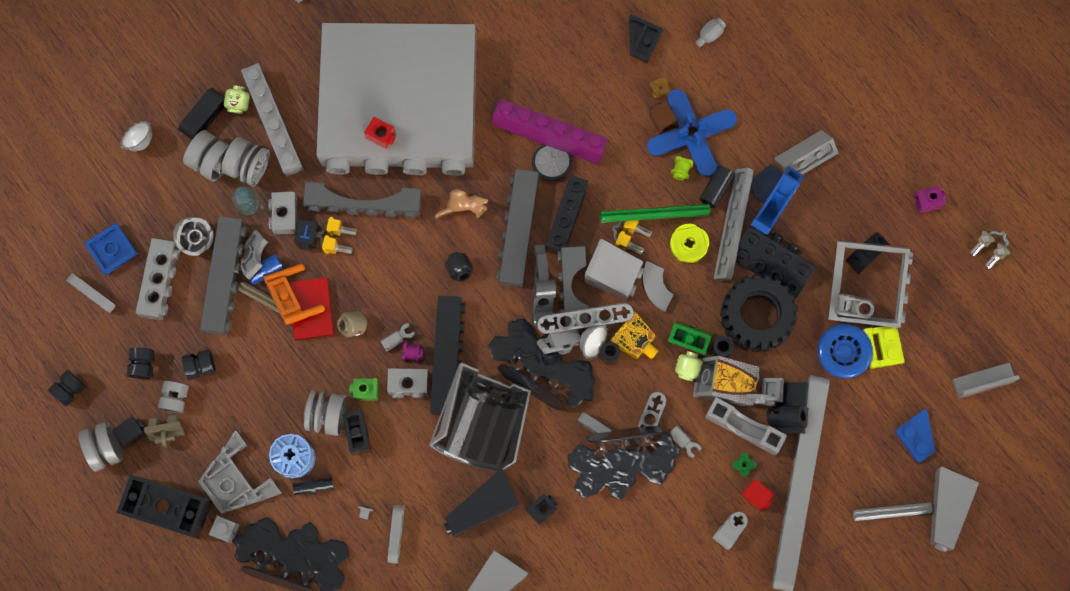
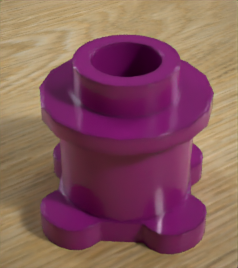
(412, 352)

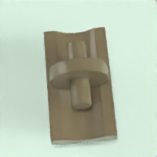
(164, 432)

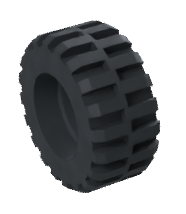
(773, 292)

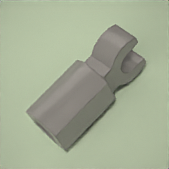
(396, 338)
(684, 440)

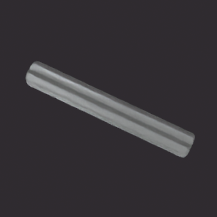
(892, 511)

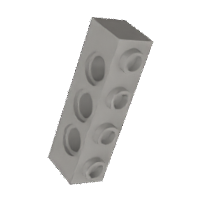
(157, 250)

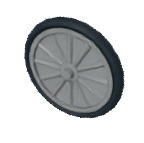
(551, 163)

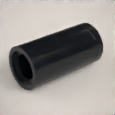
(716, 186)
(726, 343)

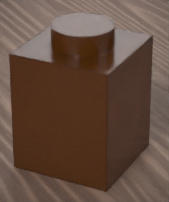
(662, 117)

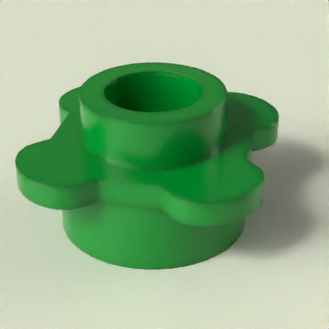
(744, 471)

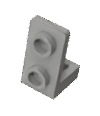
(771, 392)

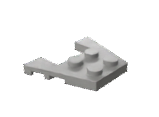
(227, 484)

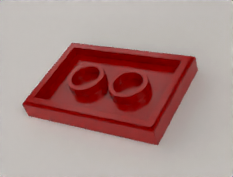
(311, 294)

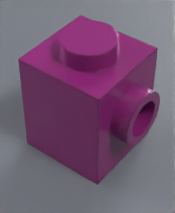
(929, 199)

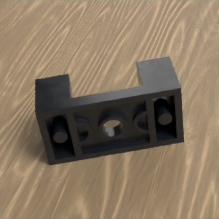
(184, 511)

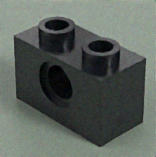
(356, 432)

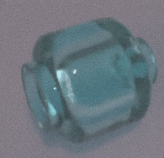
(245, 201)

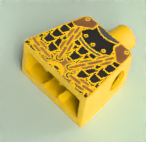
(635, 338)

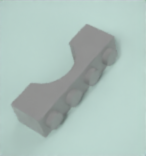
(744, 427)

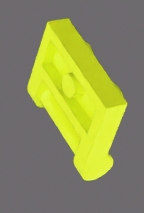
(889, 346)

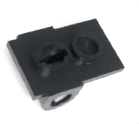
(792, 414)

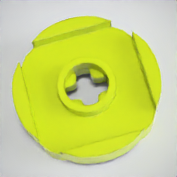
(684, 253)

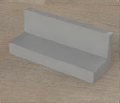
(808, 153)
(984, 380)

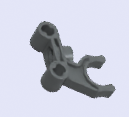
(544, 289)

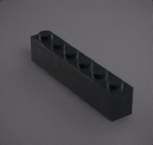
(446, 349)

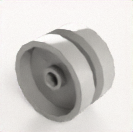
(100, 446)

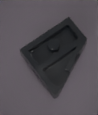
(643, 38)

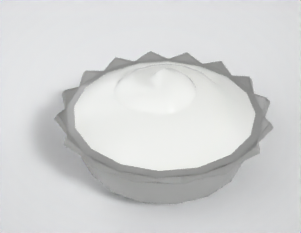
(137, 137)
(593, 340)

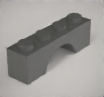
(573, 259)

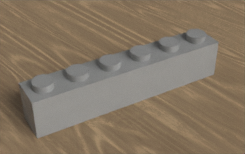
(272, 120)

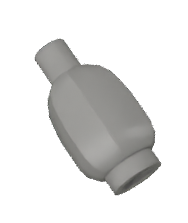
(711, 31)

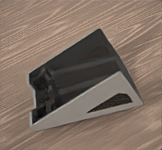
(481, 421)

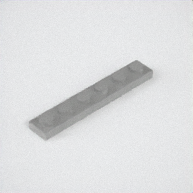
(733, 224)

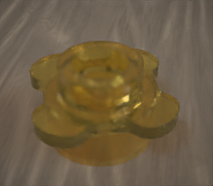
(663, 82)

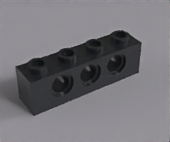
(567, 214)

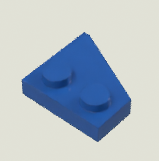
(917, 436)

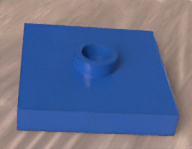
(111, 248)

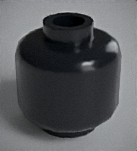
(459, 266)

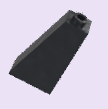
(485, 504)

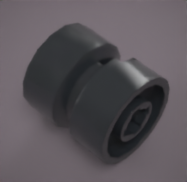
(140, 363)
(198, 364)
(68, 385)

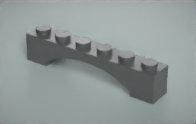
(404, 203)

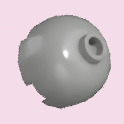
(192, 235)

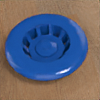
(845, 351)

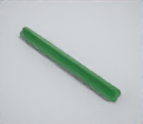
(654, 213)

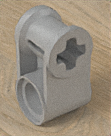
(852, 306)
(728, 532)

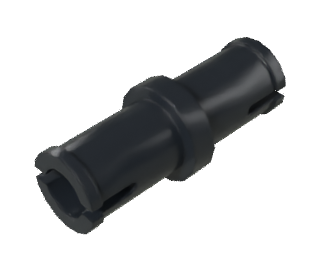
(313, 486)

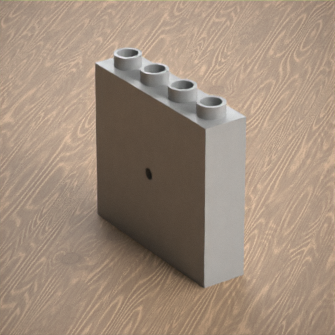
(408, 77)

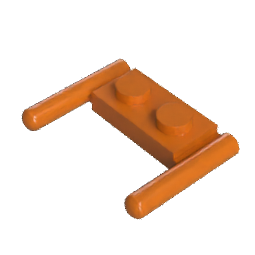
(285, 298)

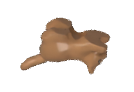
(461, 201)

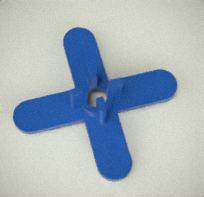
(697, 144)

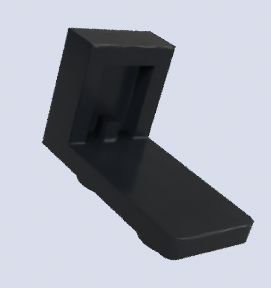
(862, 258)

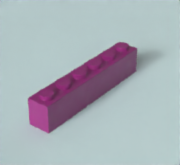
(549, 131)

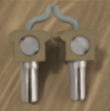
(1000, 251)

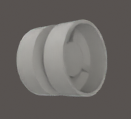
(206, 155)

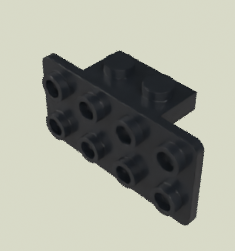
(775, 258)

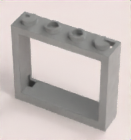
(902, 296)

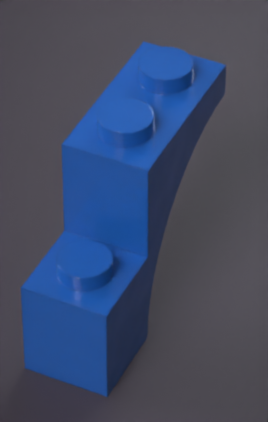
(777, 200)

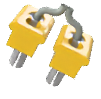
(623, 240)
(331, 245)

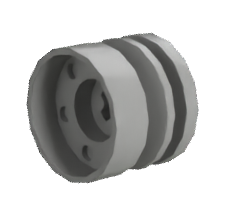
(245, 161)
(323, 412)

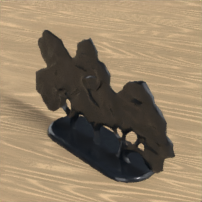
(296, 554)

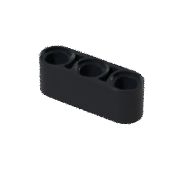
(202, 113)

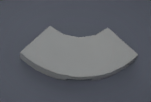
(252, 256)
(655, 288)

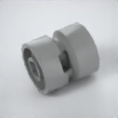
(172, 404)

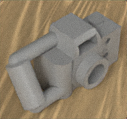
(560, 341)

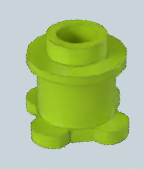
(681, 168)

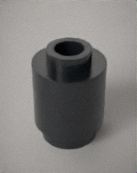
(610, 347)

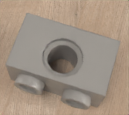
(288, 223)
(397, 377)

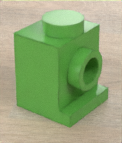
(371, 392)

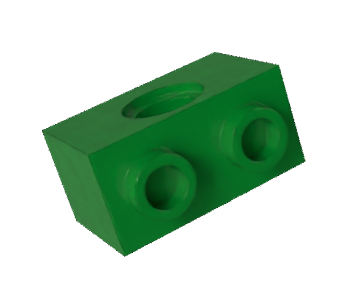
(690, 337)

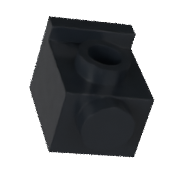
(534, 509)

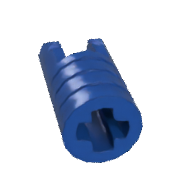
(269, 266)

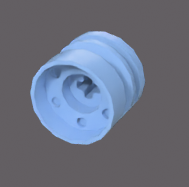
(300, 464)

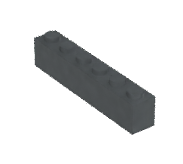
(518, 228)
(223, 276)

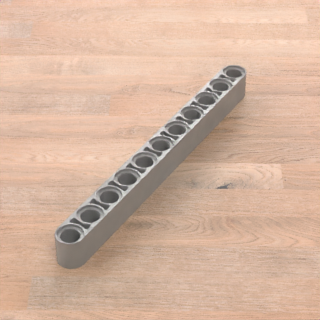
(800, 487)

